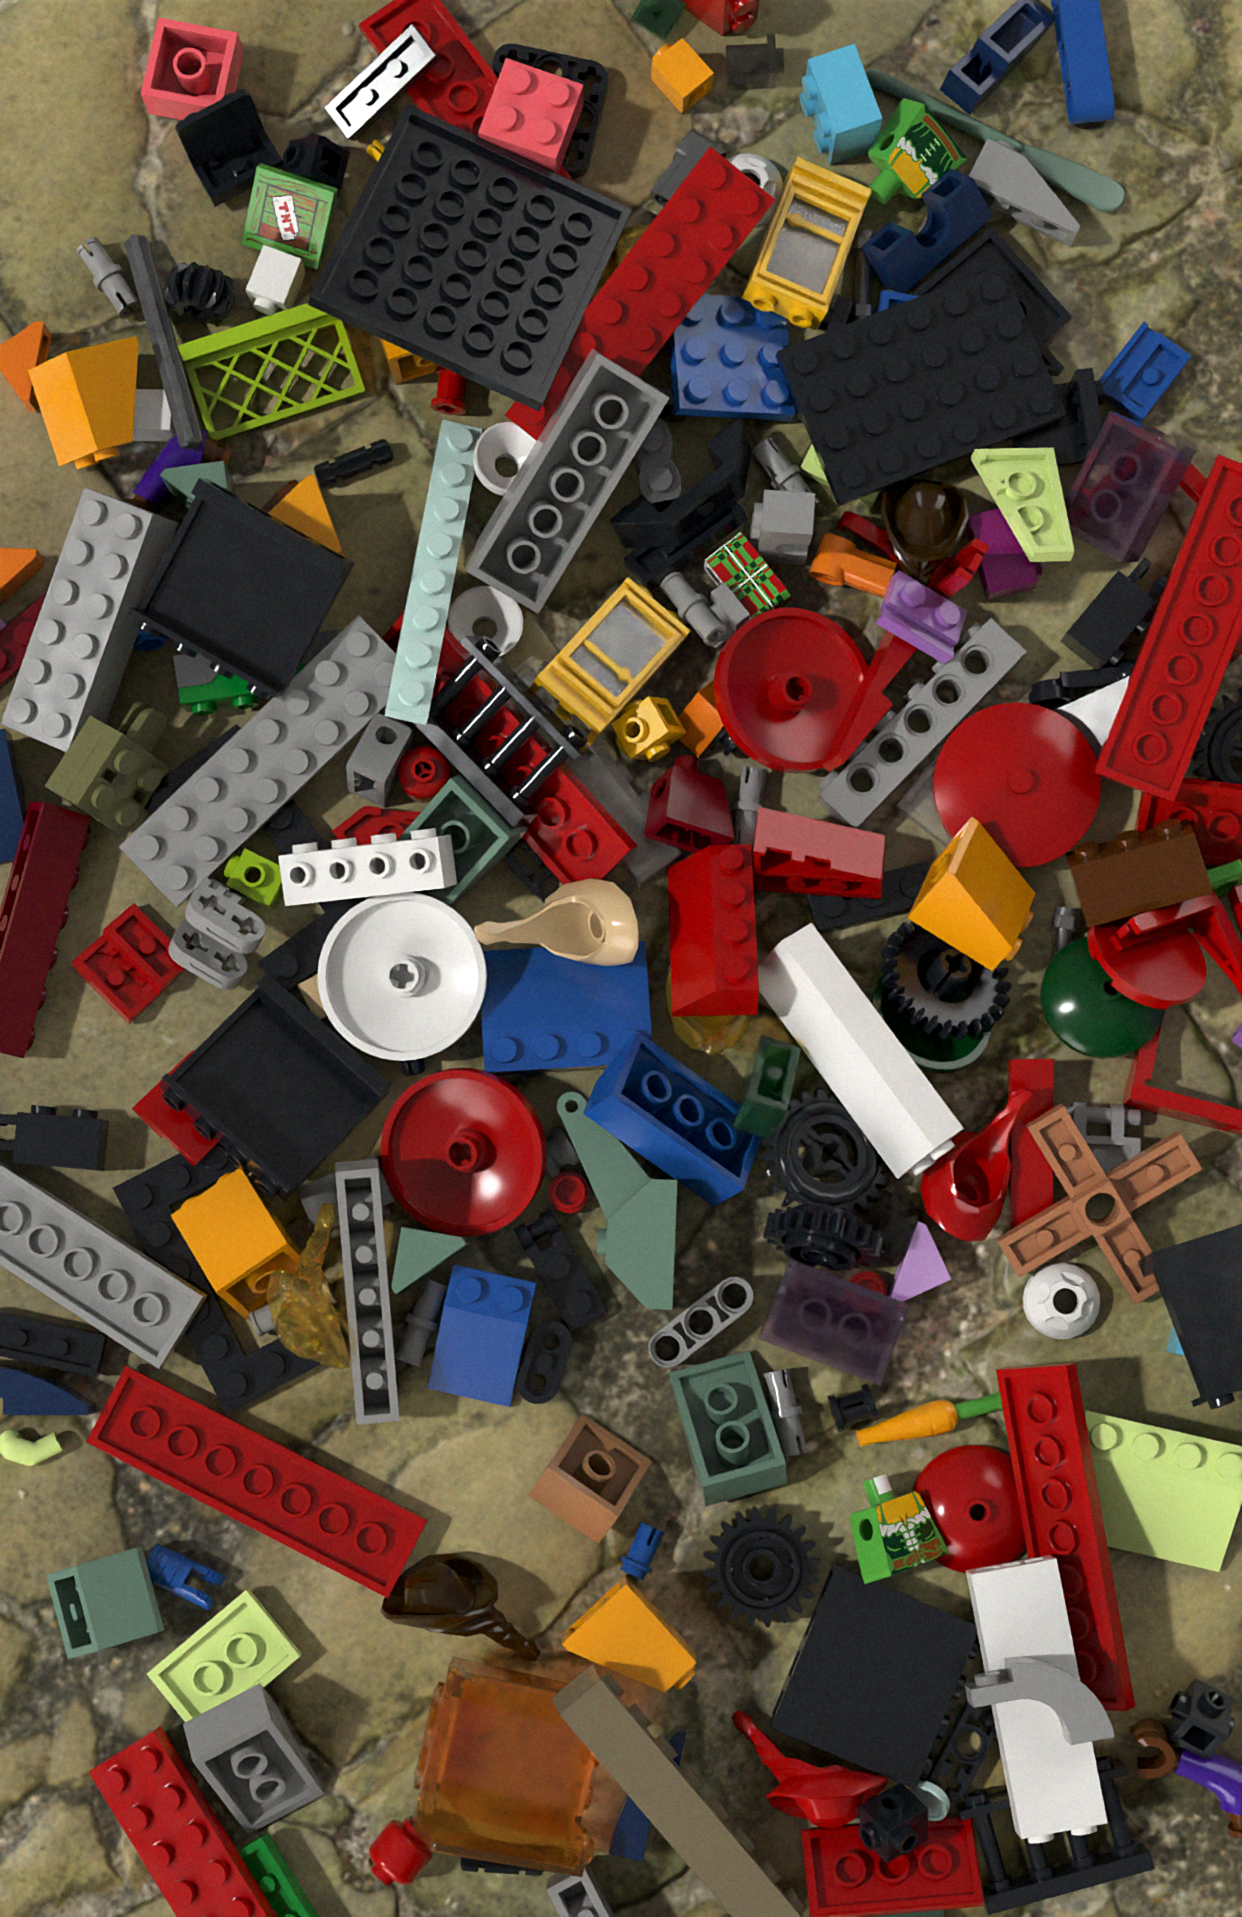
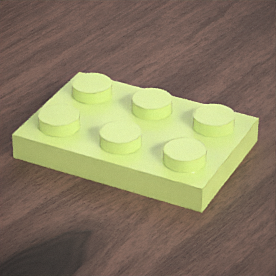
(224, 1658)

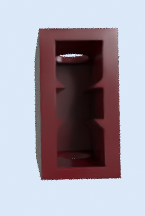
(688, 808)

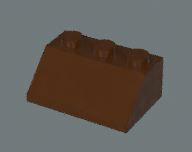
(1138, 872)

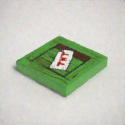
(289, 214)

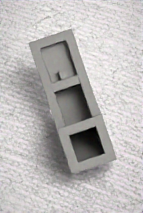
(1076, 1706)

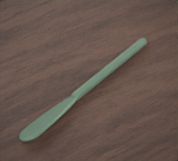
(1065, 174)

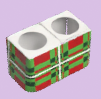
(747, 576)

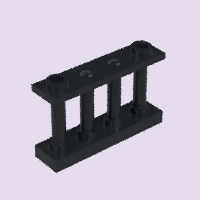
(487, 771)
(1043, 1878)

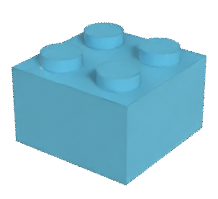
(840, 104)

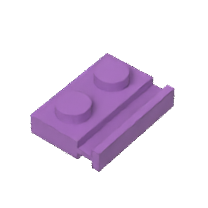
(921, 617)

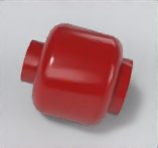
(416, 786)
(398, 1853)

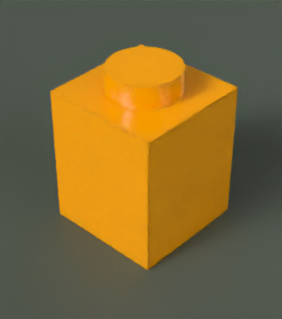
(681, 75)

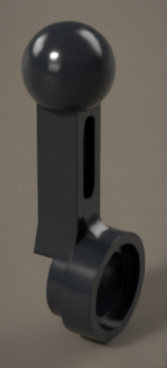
(1057, 692)

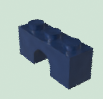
(954, 214)

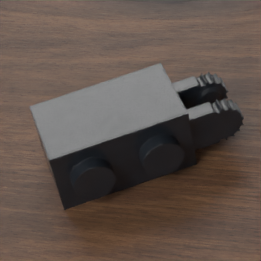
(1112, 617)
(57, 1140)

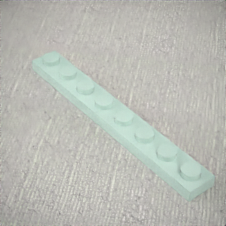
(433, 574)

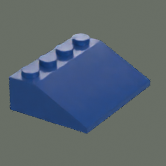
(560, 1011)

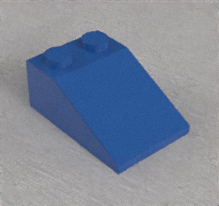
(482, 1335)

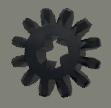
(199, 292)

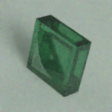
(658, 16)

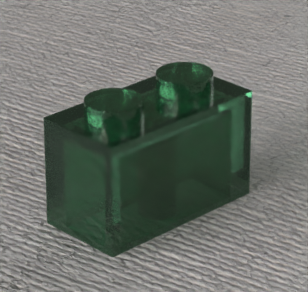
(766, 1087)

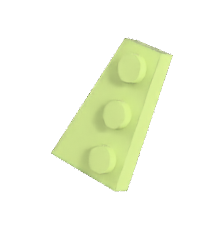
(1030, 498)

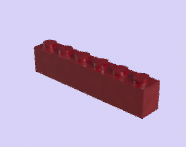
(34, 914)

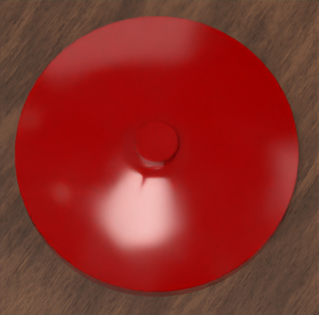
(787, 687)
(1021, 778)
(463, 1152)

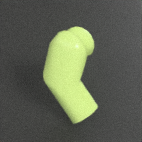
(26, 1452)

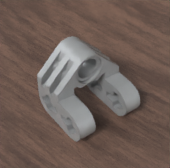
(214, 927)

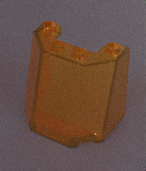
(503, 1772)

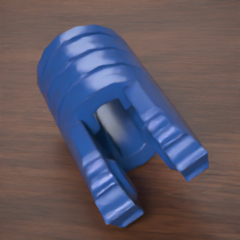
(171, 1571)

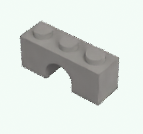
(783, 526)

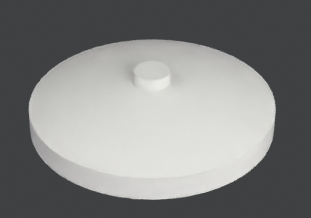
(402, 976)

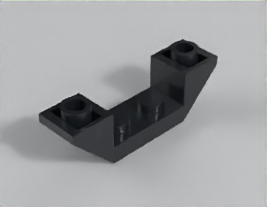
(645, 527)

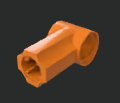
(840, 563)

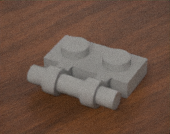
(1110, 1149)

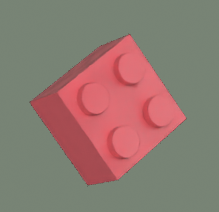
(190, 68)
(533, 114)

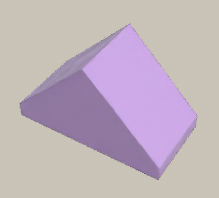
(919, 1266)

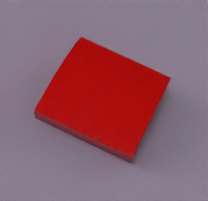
(129, 964)
(173, 1125)

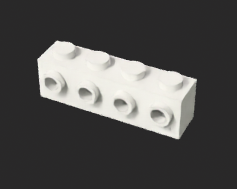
(367, 869)

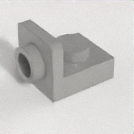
(727, 610)

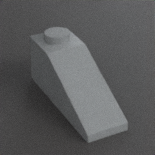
(1020, 193)

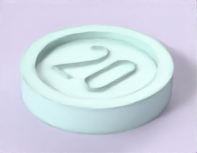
(933, 1798)

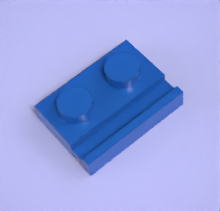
(1143, 372)

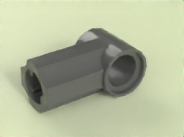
(684, 159)

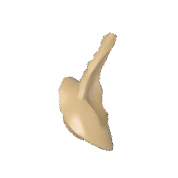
(579, 921)

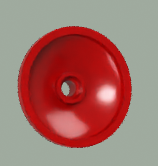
(956, 1483)

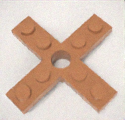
(1082, 1177)

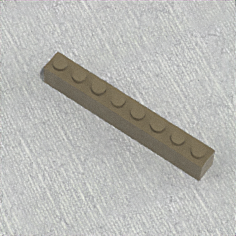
(672, 1798)

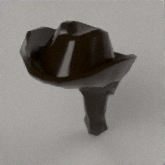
(923, 524)
(453, 1598)

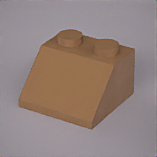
(590, 1478)

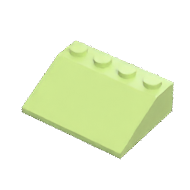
(1165, 1490)

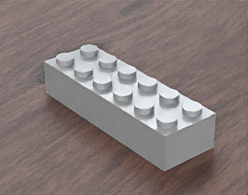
(565, 481)
(85, 622)

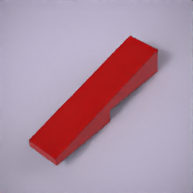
(869, 703)
(1031, 1174)

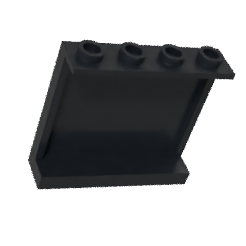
(242, 590)
(275, 1089)
(1204, 1301)
(875, 1676)

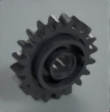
(823, 1237)
(768, 1593)

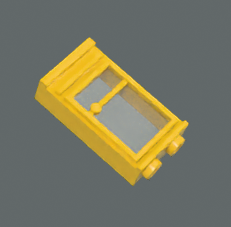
(806, 244)
(612, 657)

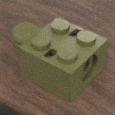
(113, 770)

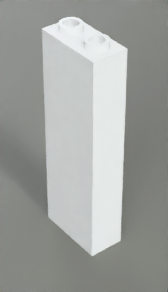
(856, 1053)
(1048, 1780)

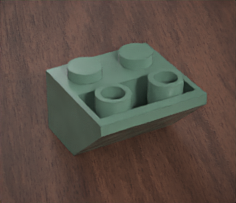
(105, 1602)

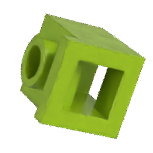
(266, 890)

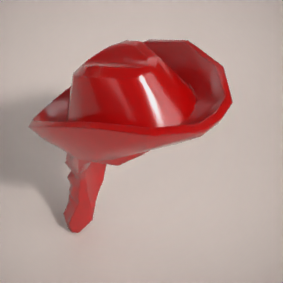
(976, 1164)
(821, 1795)

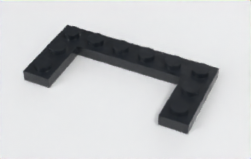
(298, 956)
(148, 1206)

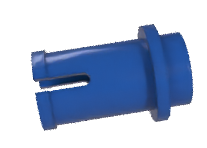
(642, 1551)

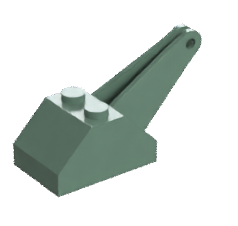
(637, 1209)

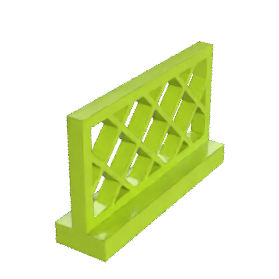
(250, 339)

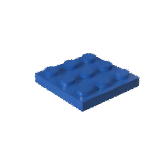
(728, 362)

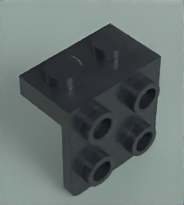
(227, 145)
(1077, 431)

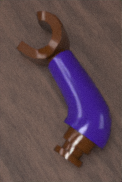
(152, 489)
(1216, 1774)

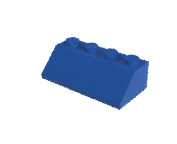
(673, 1120)

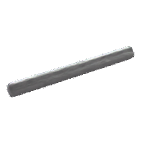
(163, 342)

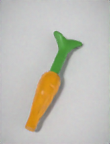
(927, 1420)

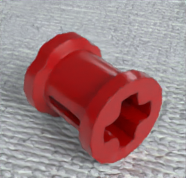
(449, 392)

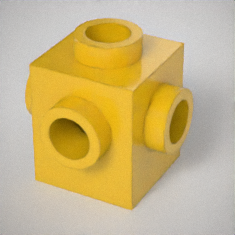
(647, 729)

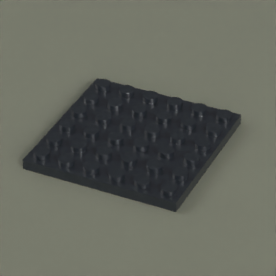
(470, 257)

